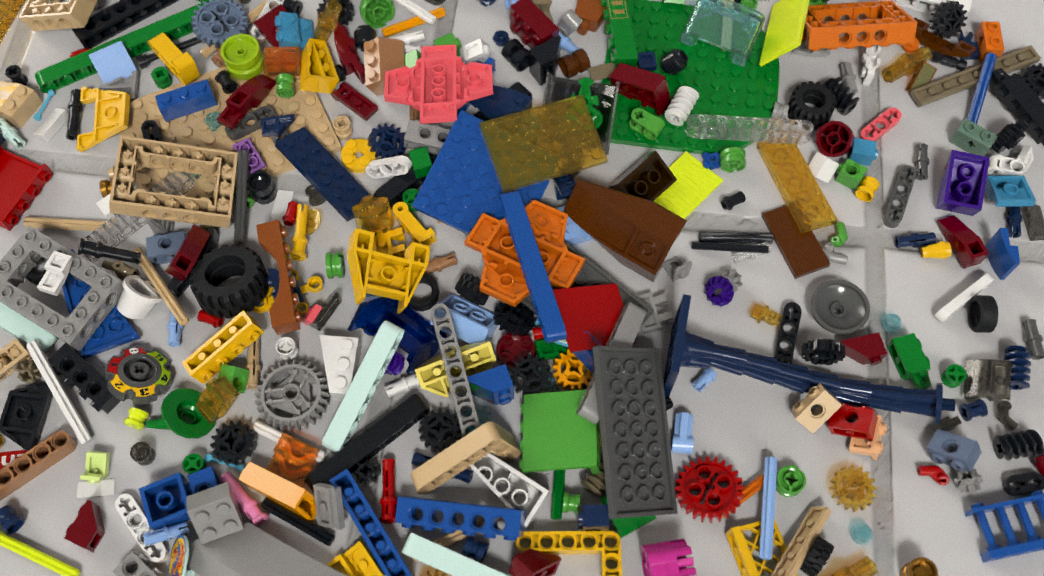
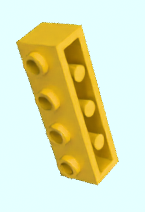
(223, 347)

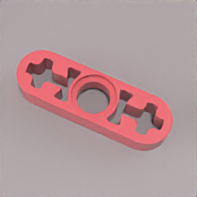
(882, 119)

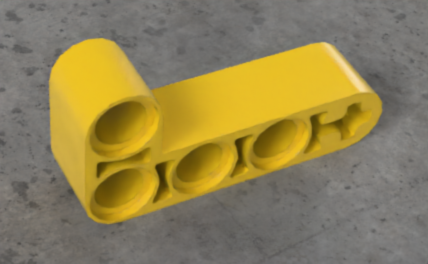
(179, 63)

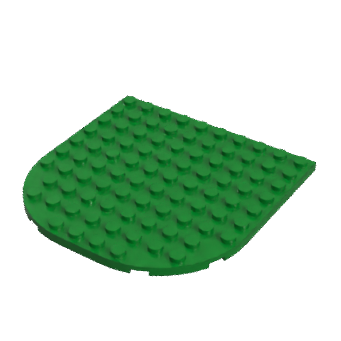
(721, 84)

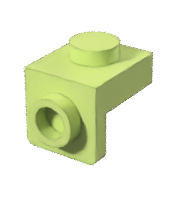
(96, 466)

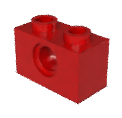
(862, 428)

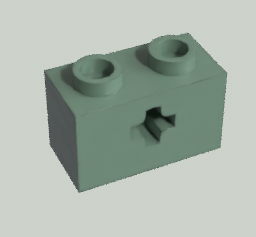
(973, 138)

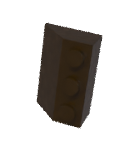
(646, 178)

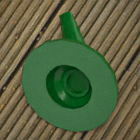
(182, 415)

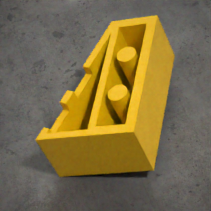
(317, 68)

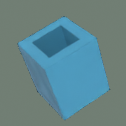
(863, 151)

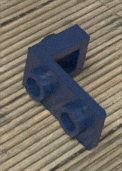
(564, 186)

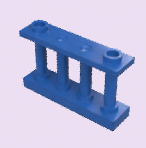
(1014, 547)

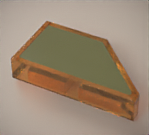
(922, 76)

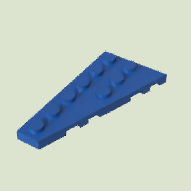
(111, 333)

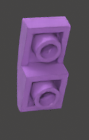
(255, 162)

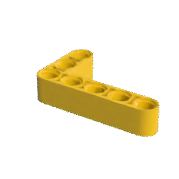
(578, 548)

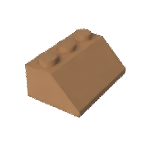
(379, 57)

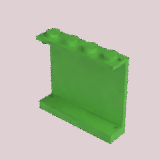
(556, 435)

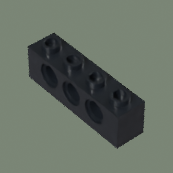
(64, 359)

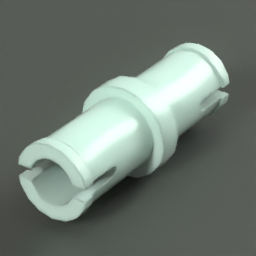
(11, 134)

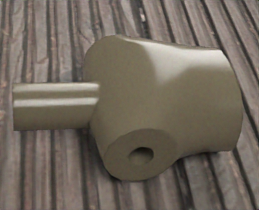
(120, 269)

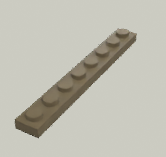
(969, 77)

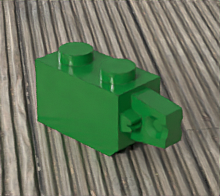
(910, 360)

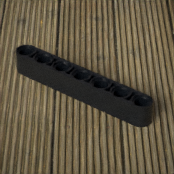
(371, 441)

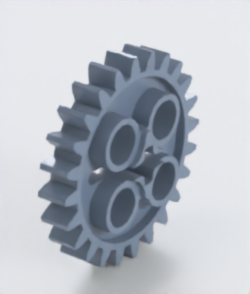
(208, 30)

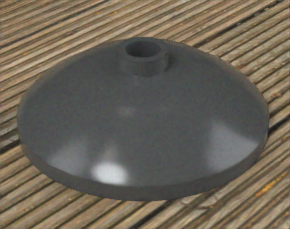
(844, 298)

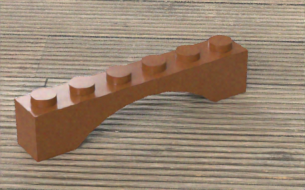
(284, 311)

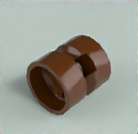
(574, 63)

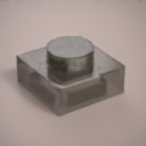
(948, 424)

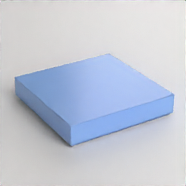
(112, 62)

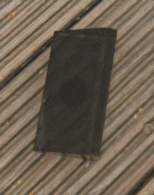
(1034, 222)
(327, 310)

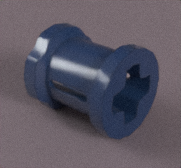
(973, 410)

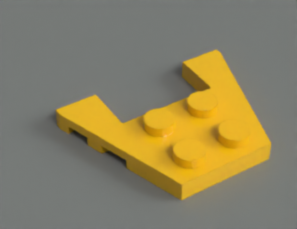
(110, 115)

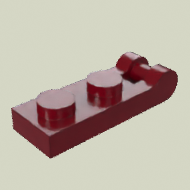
(354, 101)

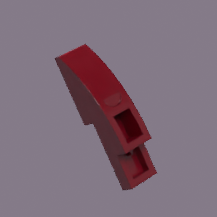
(347, 53)
(243, 98)

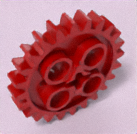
(727, 497)

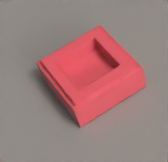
(311, 314)

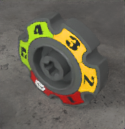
(138, 375)

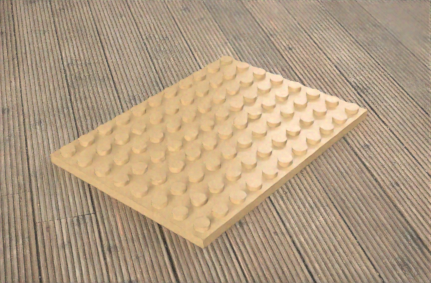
(194, 132)

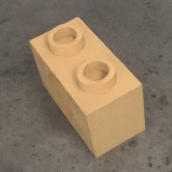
(816, 418)

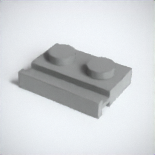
(329, 506)

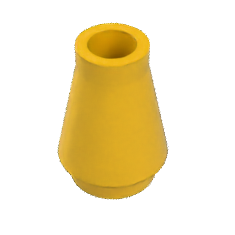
(938, 250)

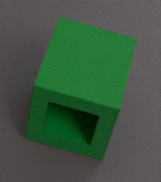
(420, 161)

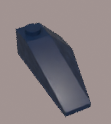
(502, 102)

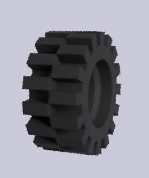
(469, 288)
(817, 557)

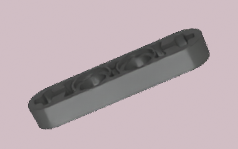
(902, 197)

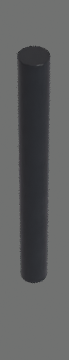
(730, 247)

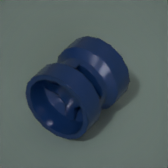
(9, 520)
(475, 549)

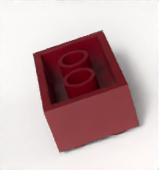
(531, 24)

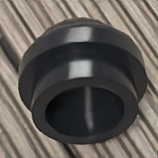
(341, 72)

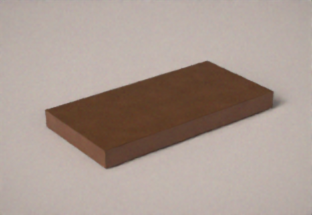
(798, 249)

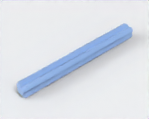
(768, 508)

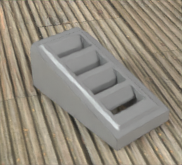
(160, 226)

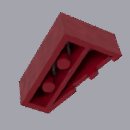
(643, 86)

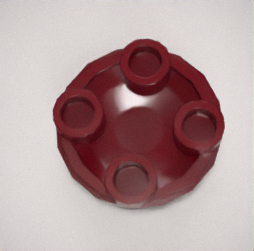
(512, 348)

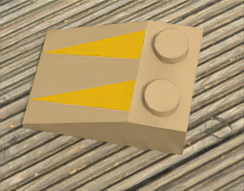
(17, 103)

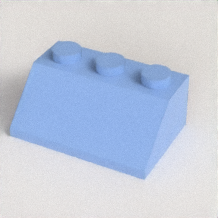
(469, 320)

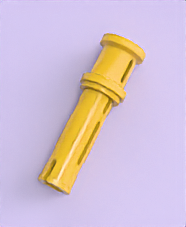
(299, 240)

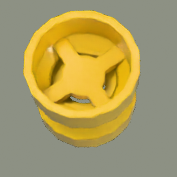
(867, 187)

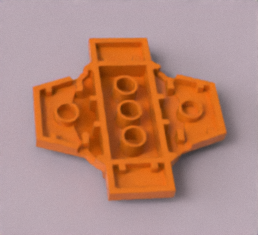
(502, 271)

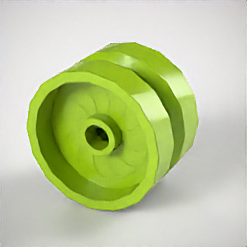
(242, 56)

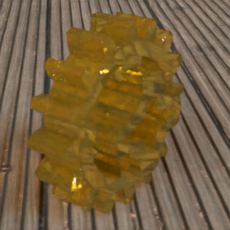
(853, 478)

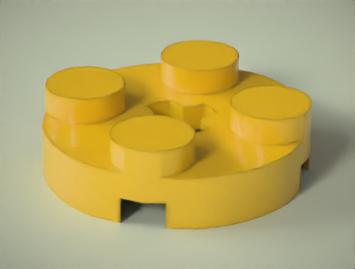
(349, 152)

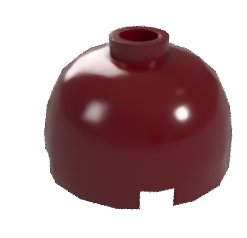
(834, 139)

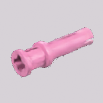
(248, 506)

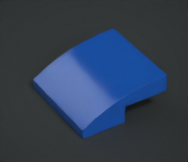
(1002, 255)

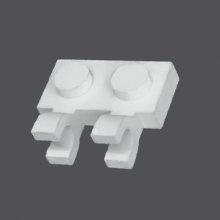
(870, 64)

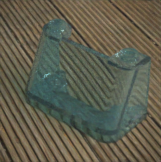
(725, 26)

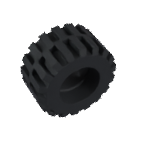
(814, 94)

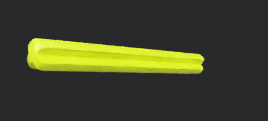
(38, 556)

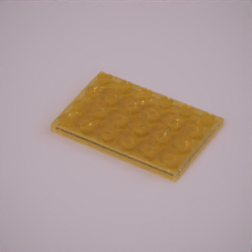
(542, 143)

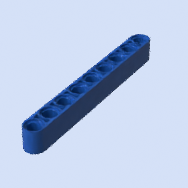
(533, 267)

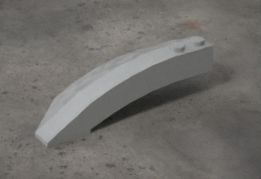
(253, 554)

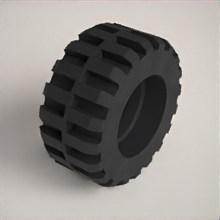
(220, 265)

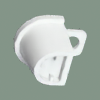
(137, 297)

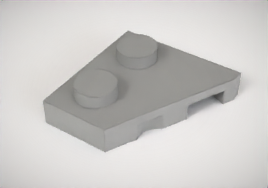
(127, 85)

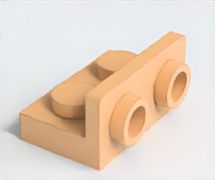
(870, 447)

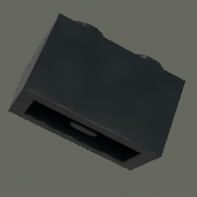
(545, 59)

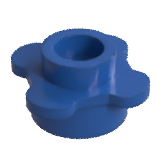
(715, 164)

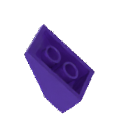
(963, 183)

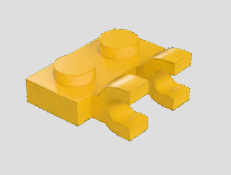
(383, 242)

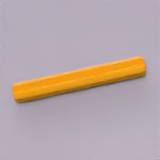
(410, 23)

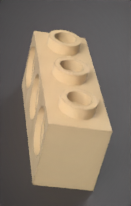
(11, 357)

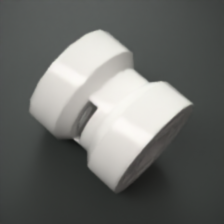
(283, 347)

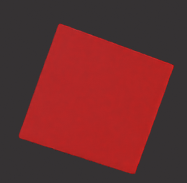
(589, 310)

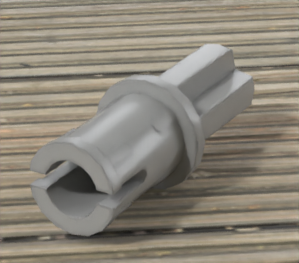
(848, 77)

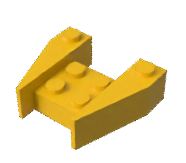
(384, 273)

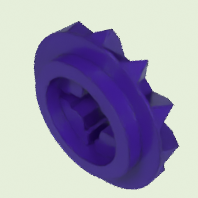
(726, 295)

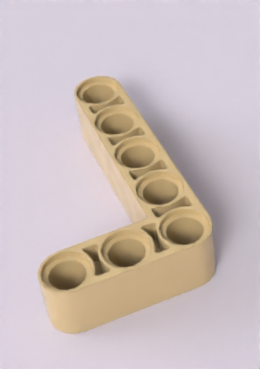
(464, 453)

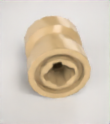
(342, 127)

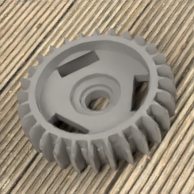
(300, 406)

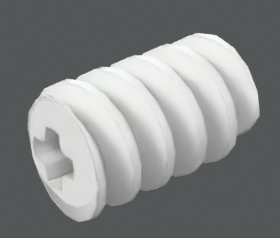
(681, 105)

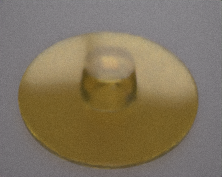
(313, 221)

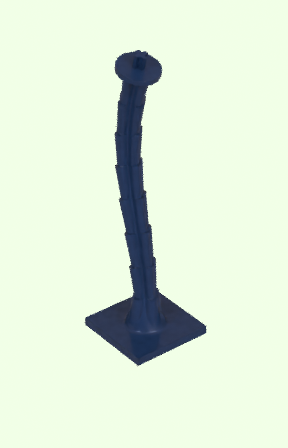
(698, 352)

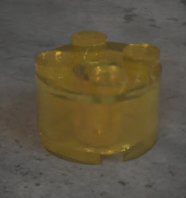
(373, 214)

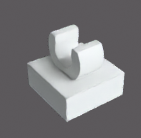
(1025, 154)

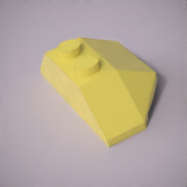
(475, 357)

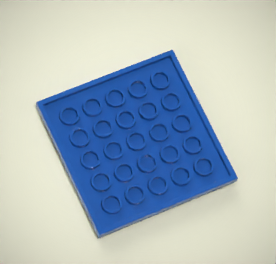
(464, 180)

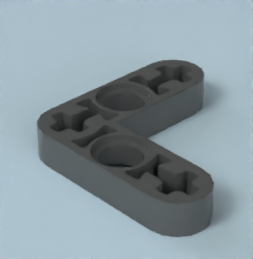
(257, 125)

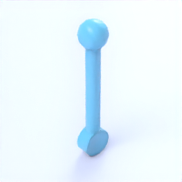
(37, 116)
(209, 458)

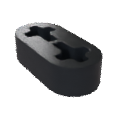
(155, 129)
(1023, 479)

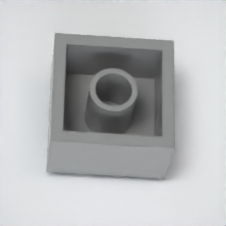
(214, 513)

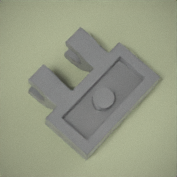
(654, 322)

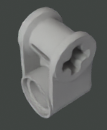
(569, 23)

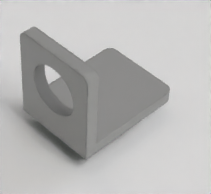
(680, 272)

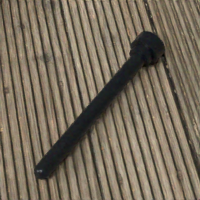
(144, 60)

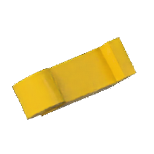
(412, 226)

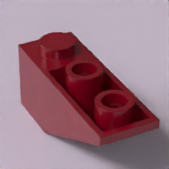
(963, 241)
(188, 253)

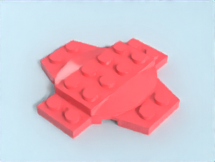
(438, 84)

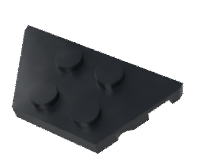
(25, 414)

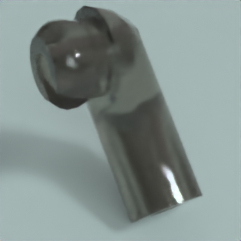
(1002, 411)

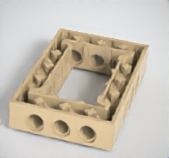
(53, 15)
(173, 157)

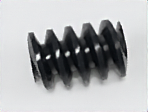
(844, 100)
(1018, 444)

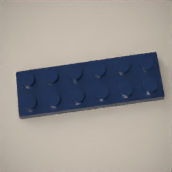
(322, 171)

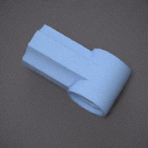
(682, 439)

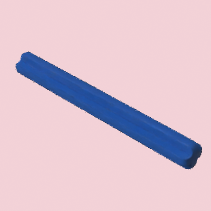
(982, 87)

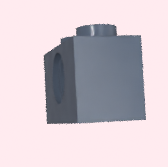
(157, 244)
(965, 455)

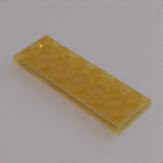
(797, 185)

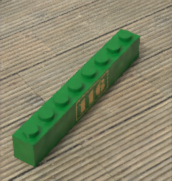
(620, 32)

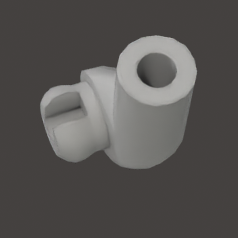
(832, 256)

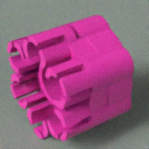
(667, 559)

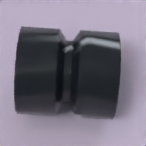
(516, 54)
(262, 187)

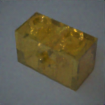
(216, 399)

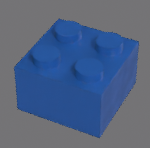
(165, 501)

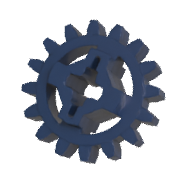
(387, 141)

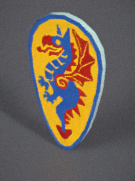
(179, 558)

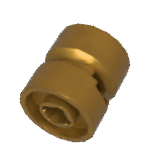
(919, 567)

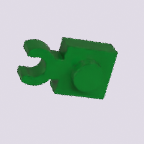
(549, 351)

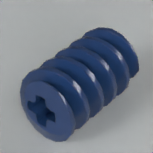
(1020, 365)

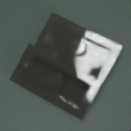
(987, 379)

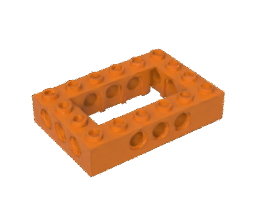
(884, 16)

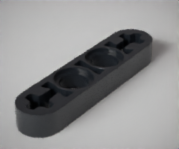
(789, 338)

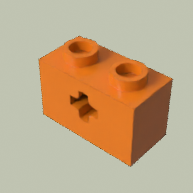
(989, 39)

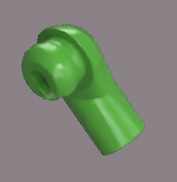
(841, 236)

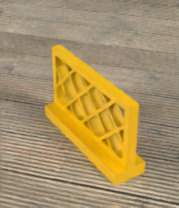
(742, 553)

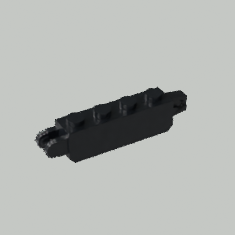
(1020, 102)

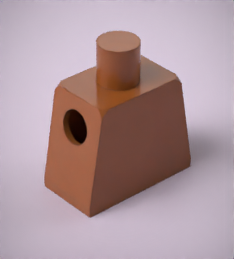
(591, 14)

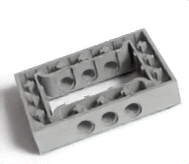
(88, 313)

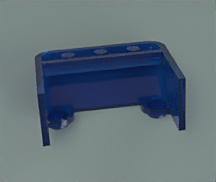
(418, 337)

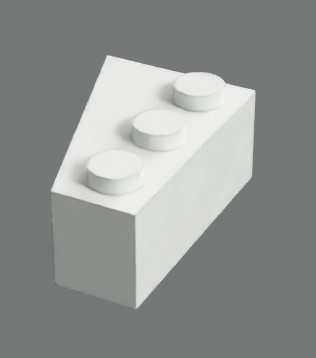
(341, 363)

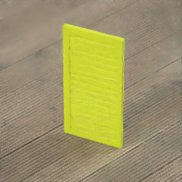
(784, 29)
(691, 188)

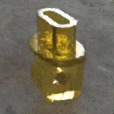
(766, 315)

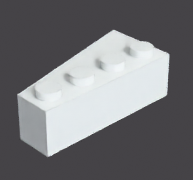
(511, 486)

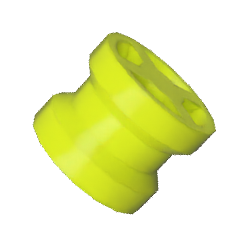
(136, 418)

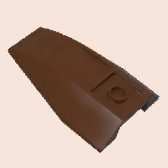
(626, 226)

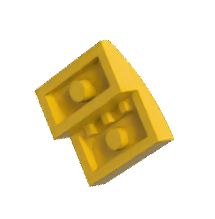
(357, 562)

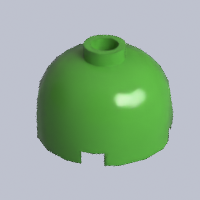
(376, 12)

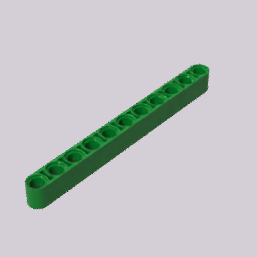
(135, 43)

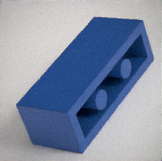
(186, 100)

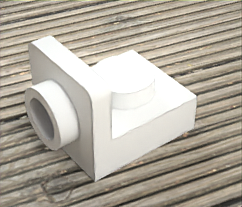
(476, 50)

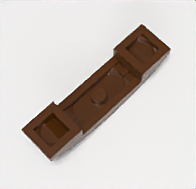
(941, 45)

